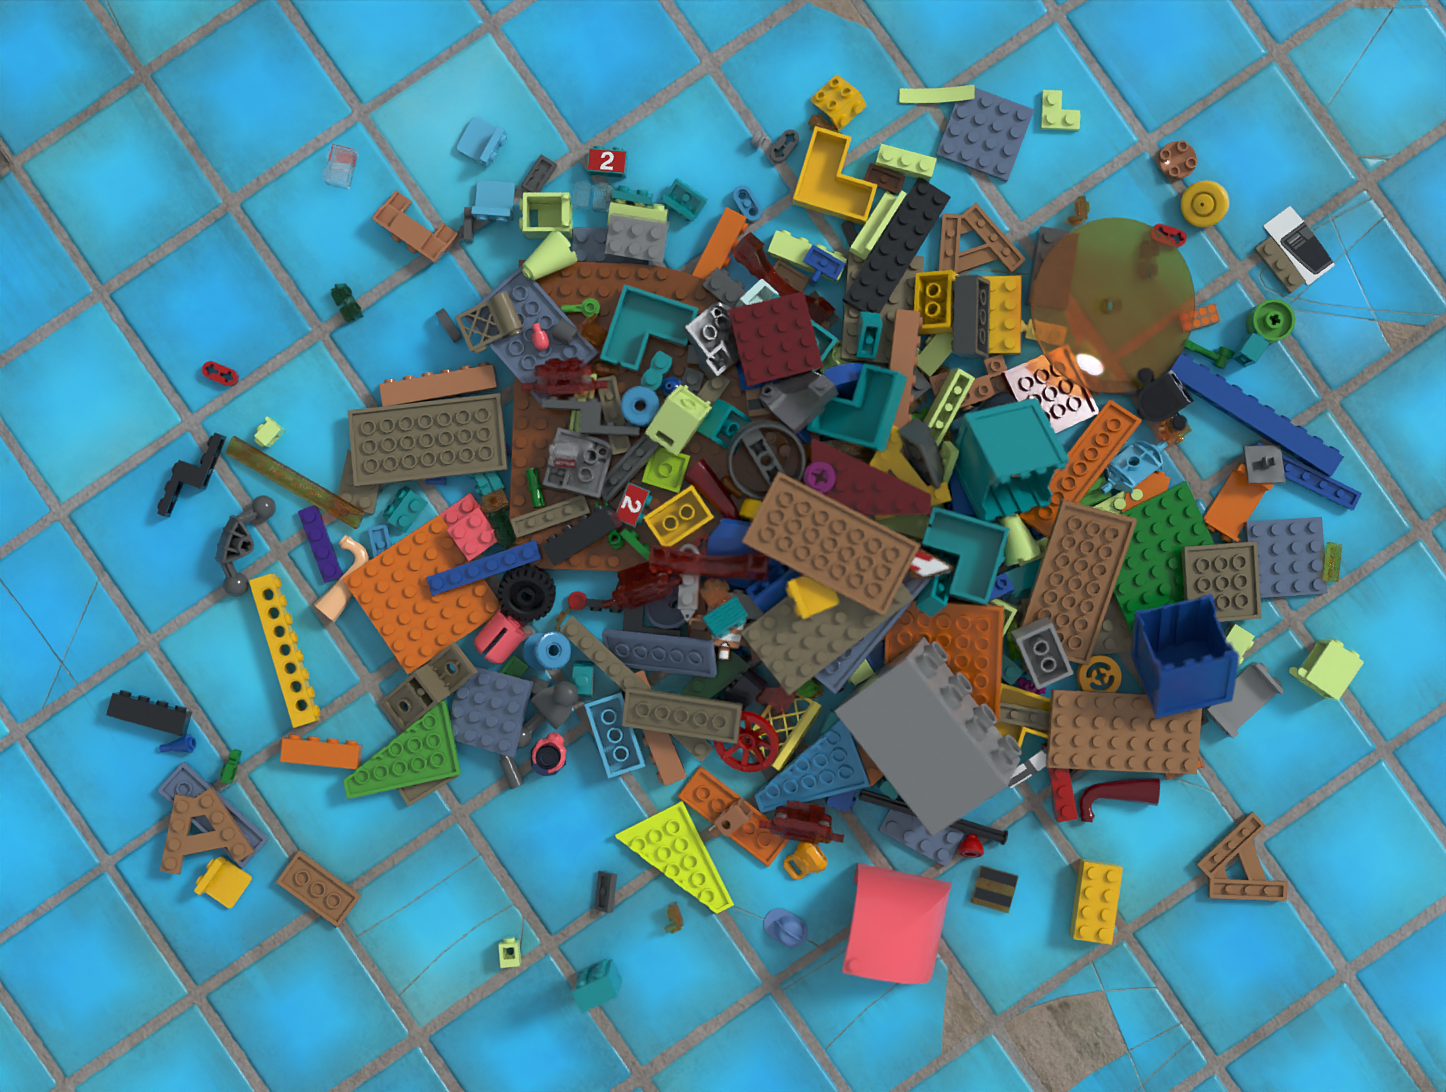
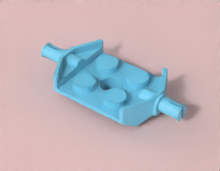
(1125, 476)

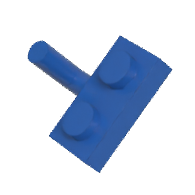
(823, 264)

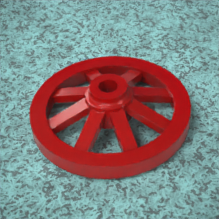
(751, 744)

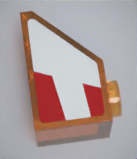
(928, 566)

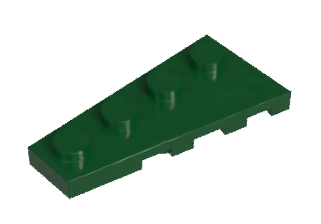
(726, 673)

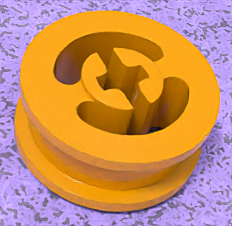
(1113, 670)

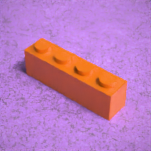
(721, 243)
(321, 753)

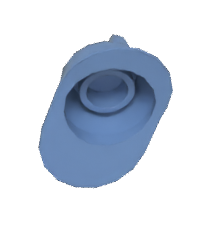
(785, 928)

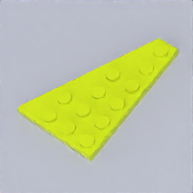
(677, 850)

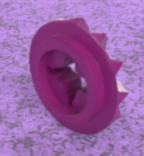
(817, 468)
(1027, 685)

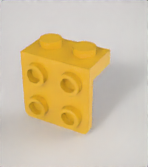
(839, 101)
(810, 596)
(223, 881)

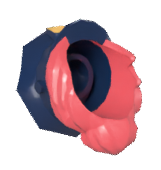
(549, 755)

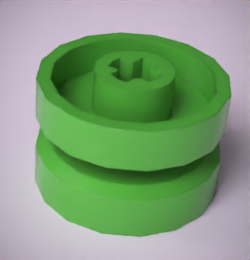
(1271, 319)

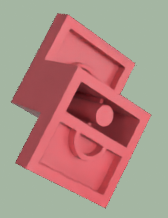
(469, 527)

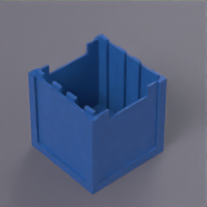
(1183, 657)

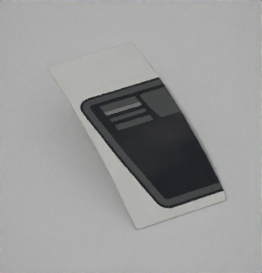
(1299, 244)

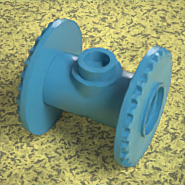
(636, 396)
(546, 651)

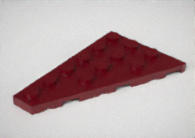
(866, 487)

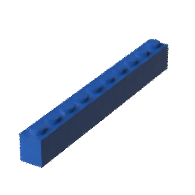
(1255, 416)

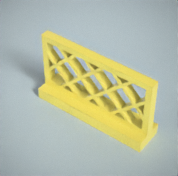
(798, 731)

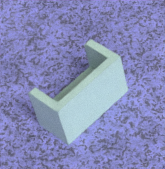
(759, 292)

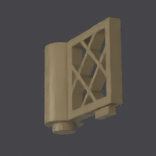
(504, 316)

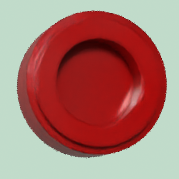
(577, 600)

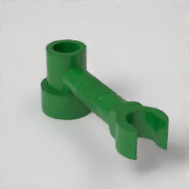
(1220, 358)
(620, 542)

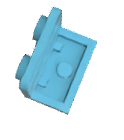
(482, 141)
(494, 201)

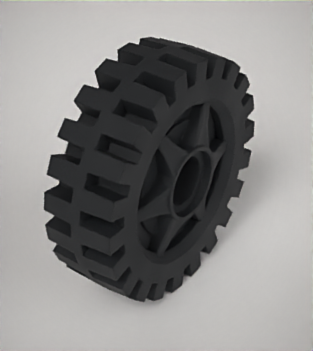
(529, 580)

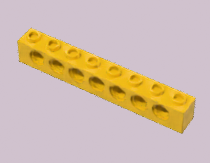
(281, 661)

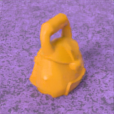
(807, 858)

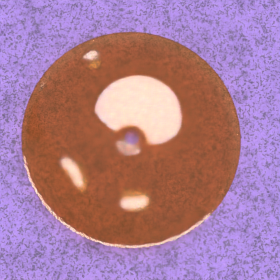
(1148, 314)

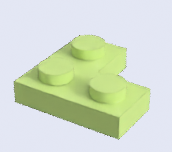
(1054, 117)

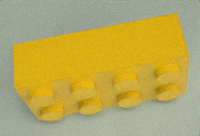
(1005, 315)
(1096, 901)

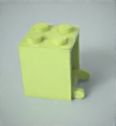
(553, 214)
(678, 419)
(1328, 668)

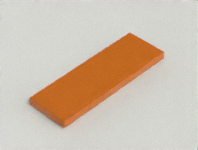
(711, 797)

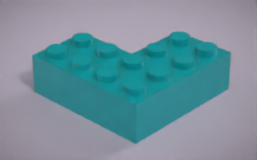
(639, 318)
(870, 414)
(976, 545)

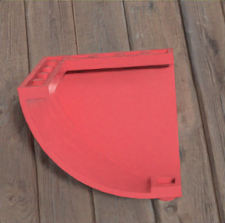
(895, 925)

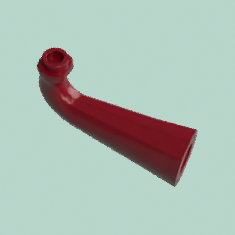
(710, 487)
(1132, 790)

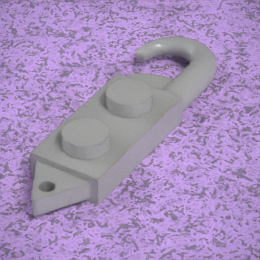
(689, 591)

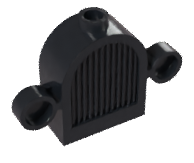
(1163, 398)

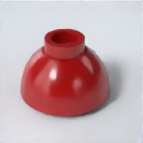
(971, 847)

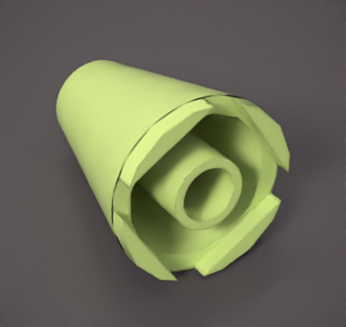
(549, 257)
(1019, 543)

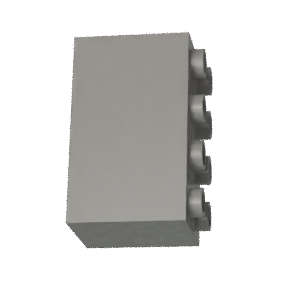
(930, 735)

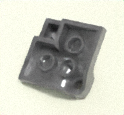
(713, 340)
(797, 398)
(590, 470)

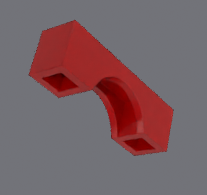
(1062, 793)

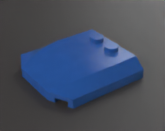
(727, 541)

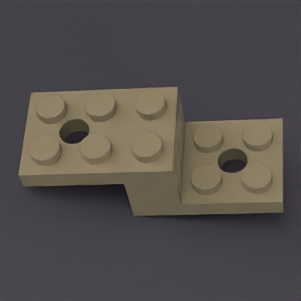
(429, 686)

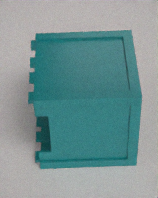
(1004, 444)

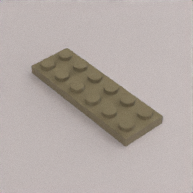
(682, 715)

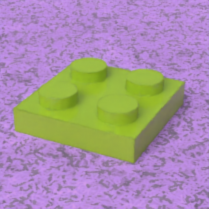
(666, 470)

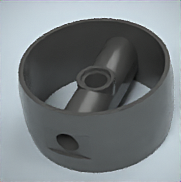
(758, 447)

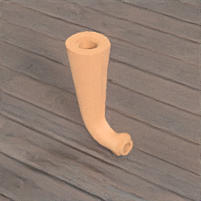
(339, 595)

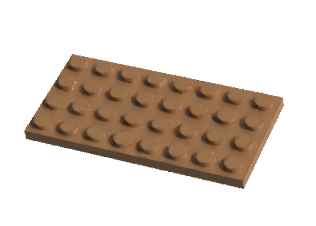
(831, 544)
(1079, 575)
(1119, 734)

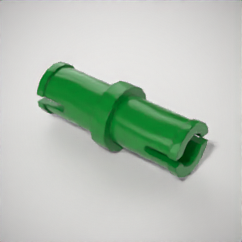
(535, 487)

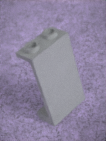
(1251, 692)

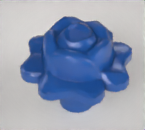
(670, 385)

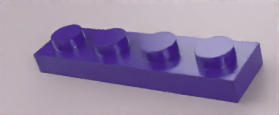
(320, 543)

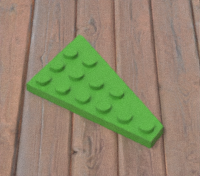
(416, 756)

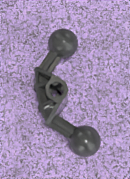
(237, 543)
(551, 705)

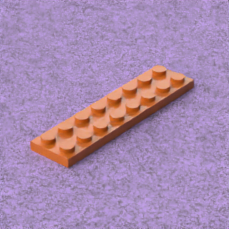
(1086, 464)

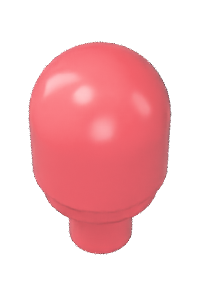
(539, 338)

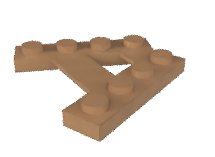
(996, 243)
(1240, 842)
(181, 843)

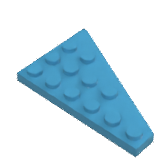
(821, 770)

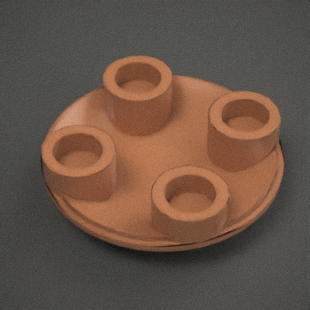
(1177, 159)
(778, 445)

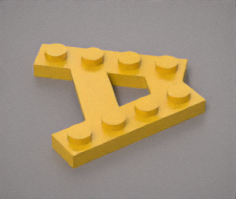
(895, 461)

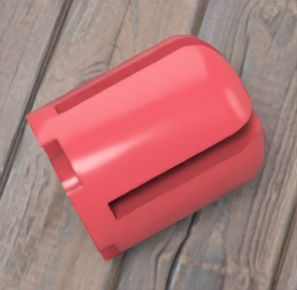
(508, 641)

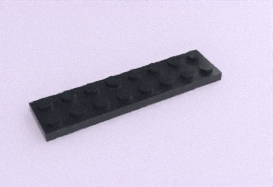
(897, 248)

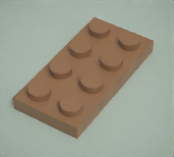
(318, 888)

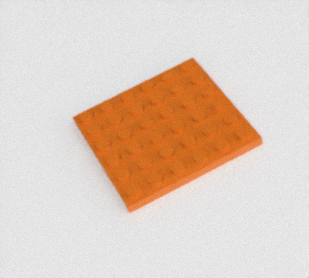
(400, 602)
(968, 635)

